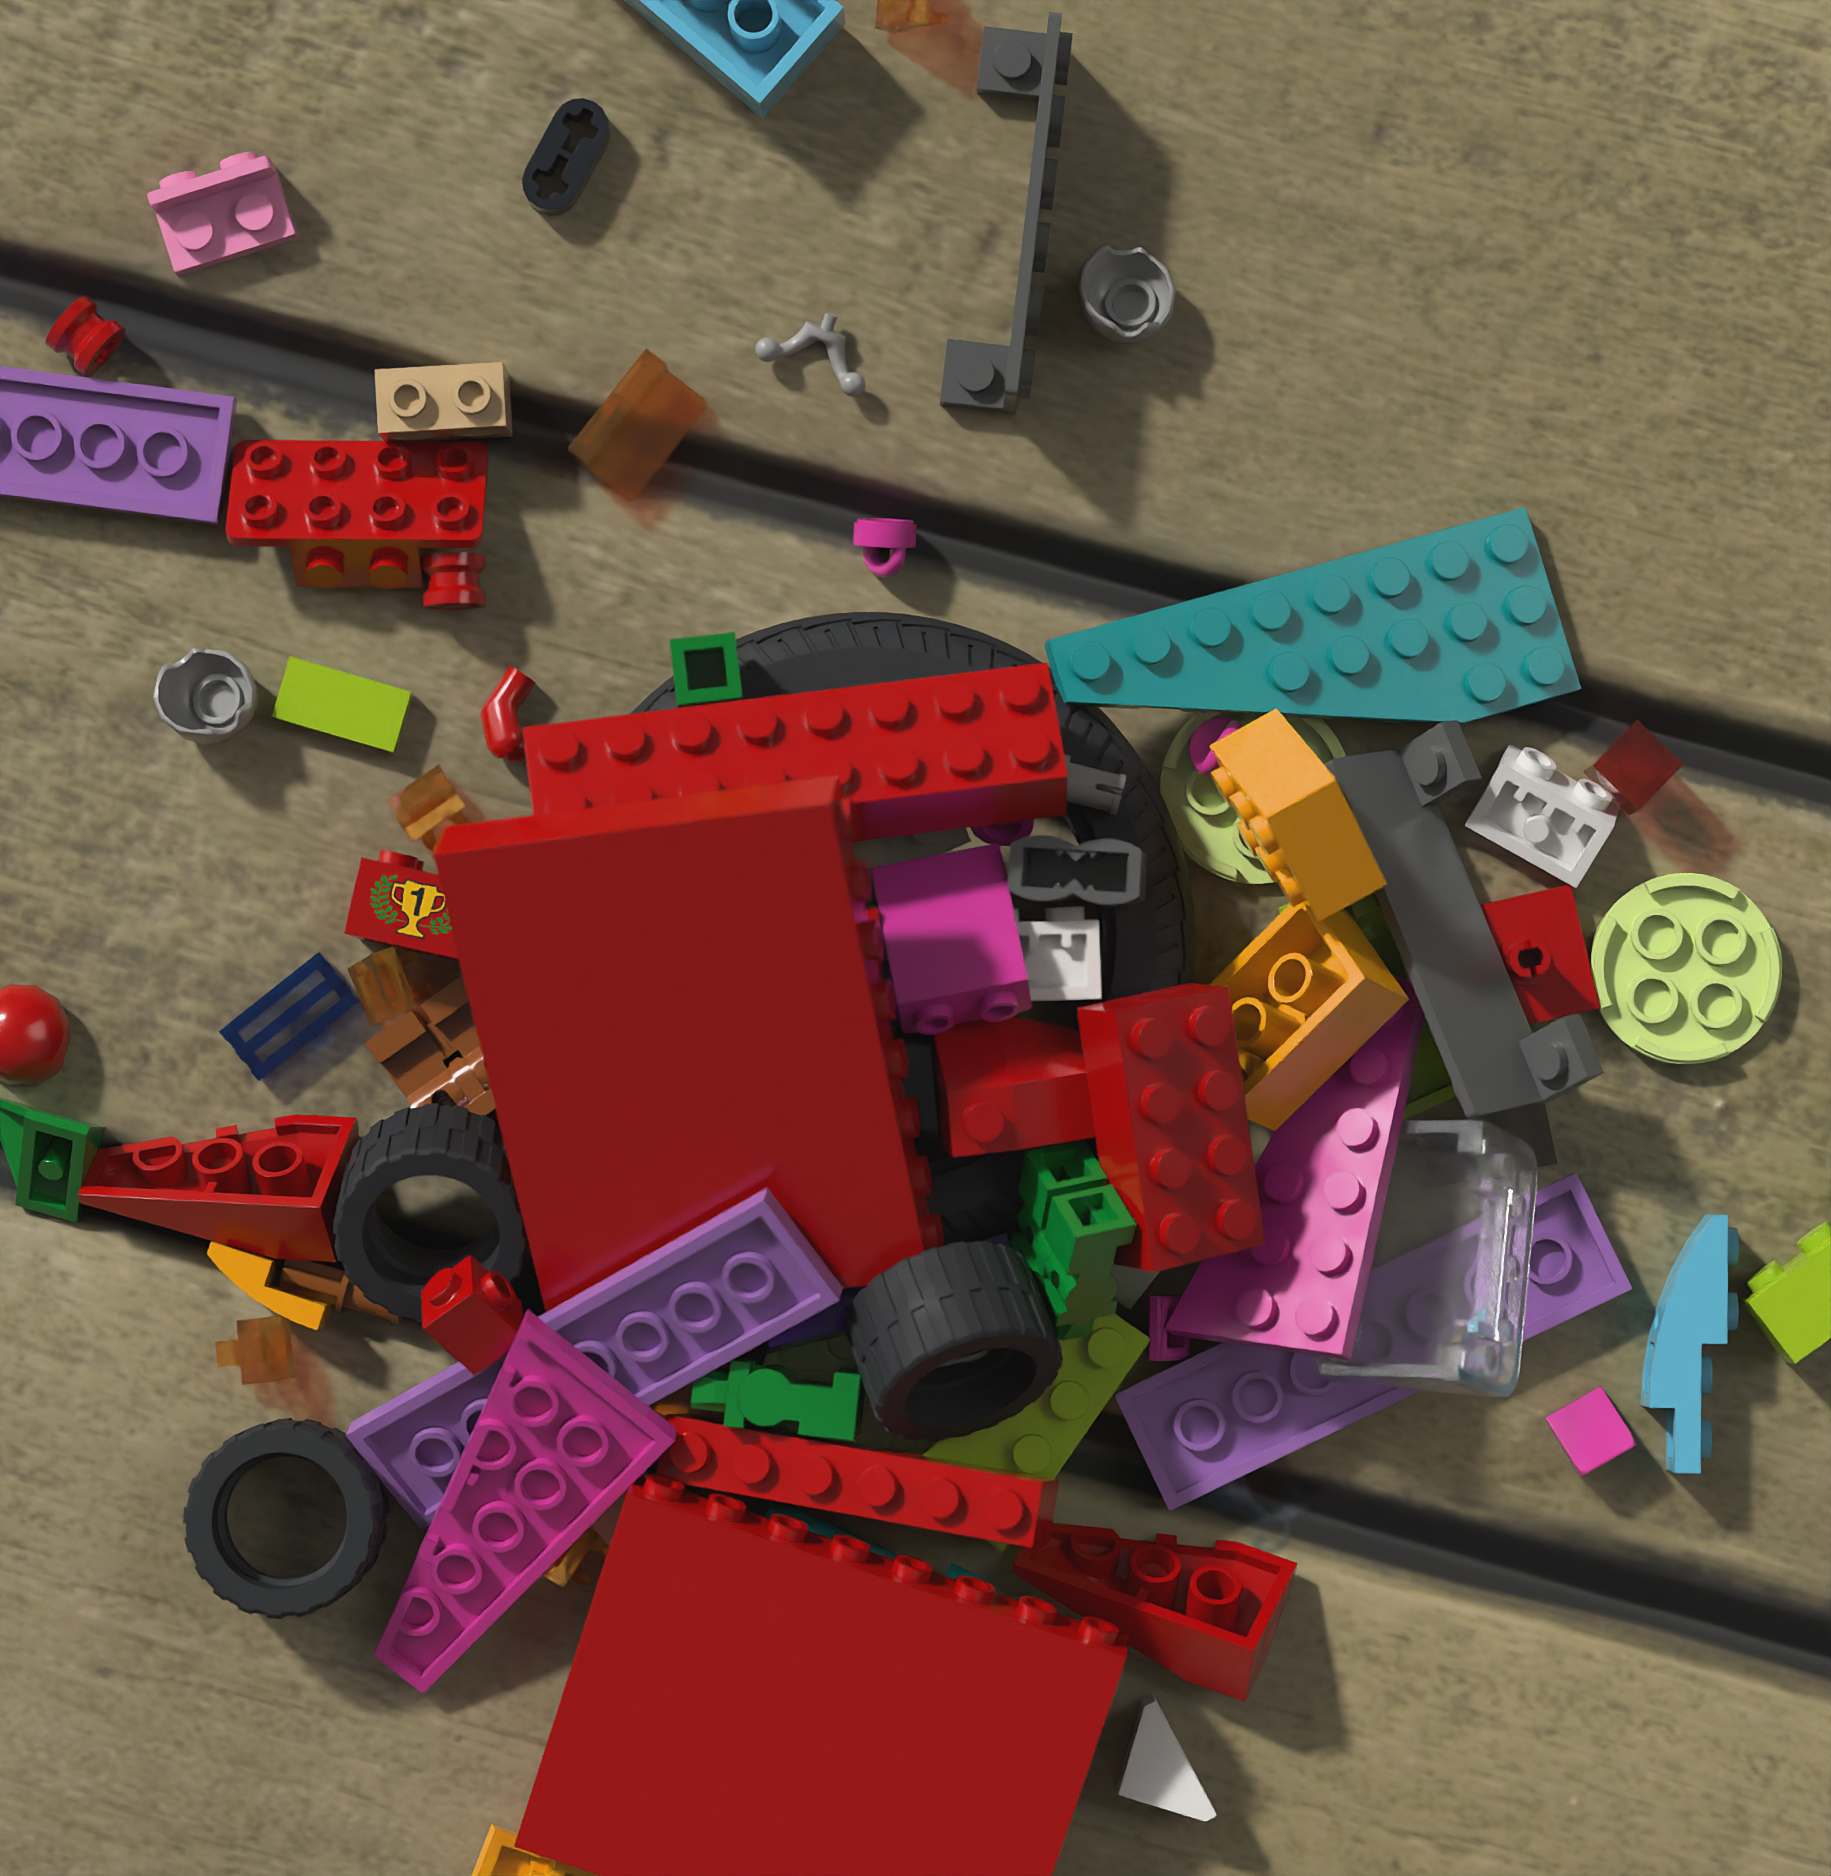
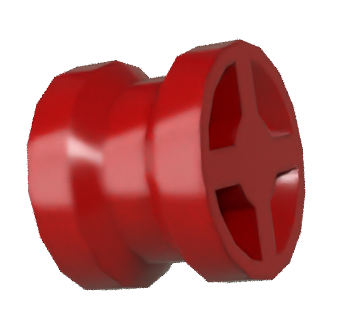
(85, 336)
(454, 581)

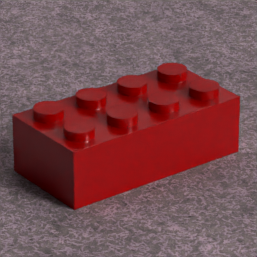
(1173, 1123)

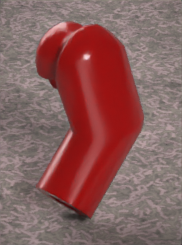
(501, 718)

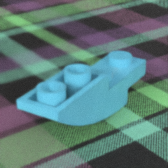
(1690, 1313)

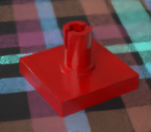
(1544, 952)

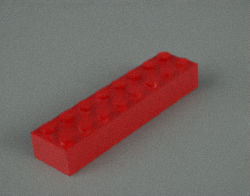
(903, 750)

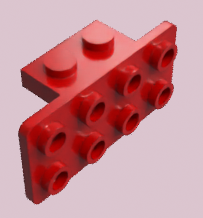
(357, 506)

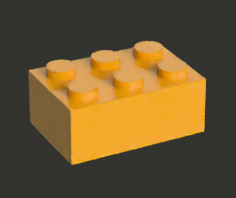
(1294, 816)
(1303, 1007)

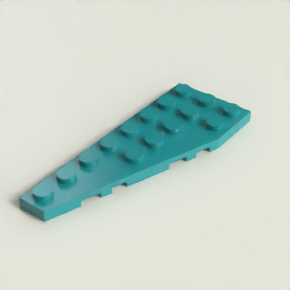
(1386, 635)

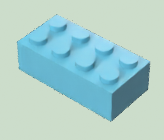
(748, 44)

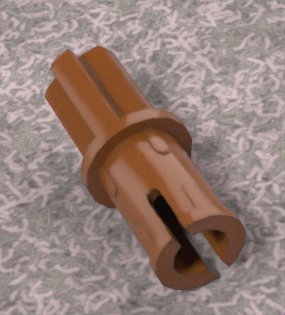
(328, 1284)

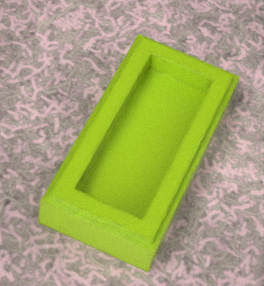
(342, 705)

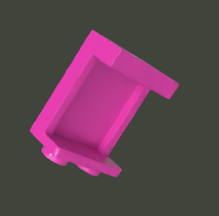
(952, 939)

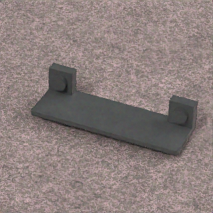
(1026, 68)
(1444, 933)

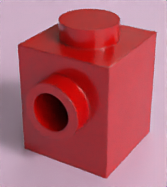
(471, 1313)

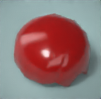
(31, 1035)

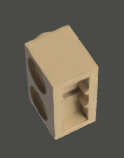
(443, 402)

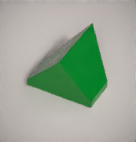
(47, 1157)

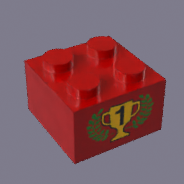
(400, 906)

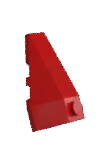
(1009, 1086)
(246, 1190)
(1181, 1605)

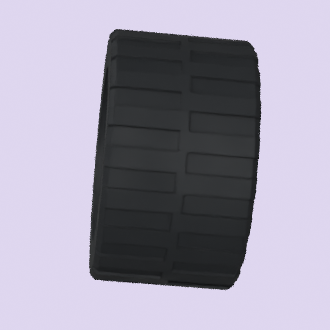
(415, 1144)
(952, 1341)
(217, 1555)

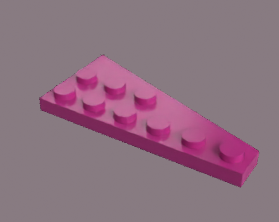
(1319, 1207)
(534, 1476)

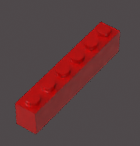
(861, 1480)

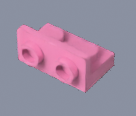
(222, 212)

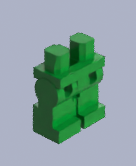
(1071, 1234)
(775, 1394)

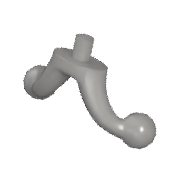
(851, 383)

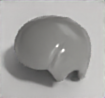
(1125, 294)
(206, 696)

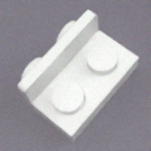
(1544, 814)
(1061, 955)

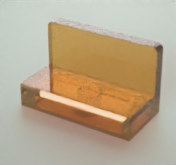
(637, 426)

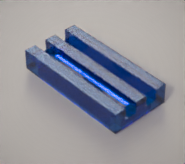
(247, 1050)

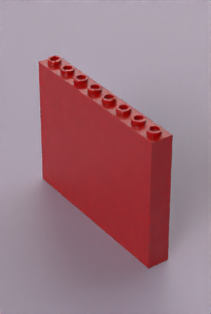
(687, 1019)
(811, 1708)

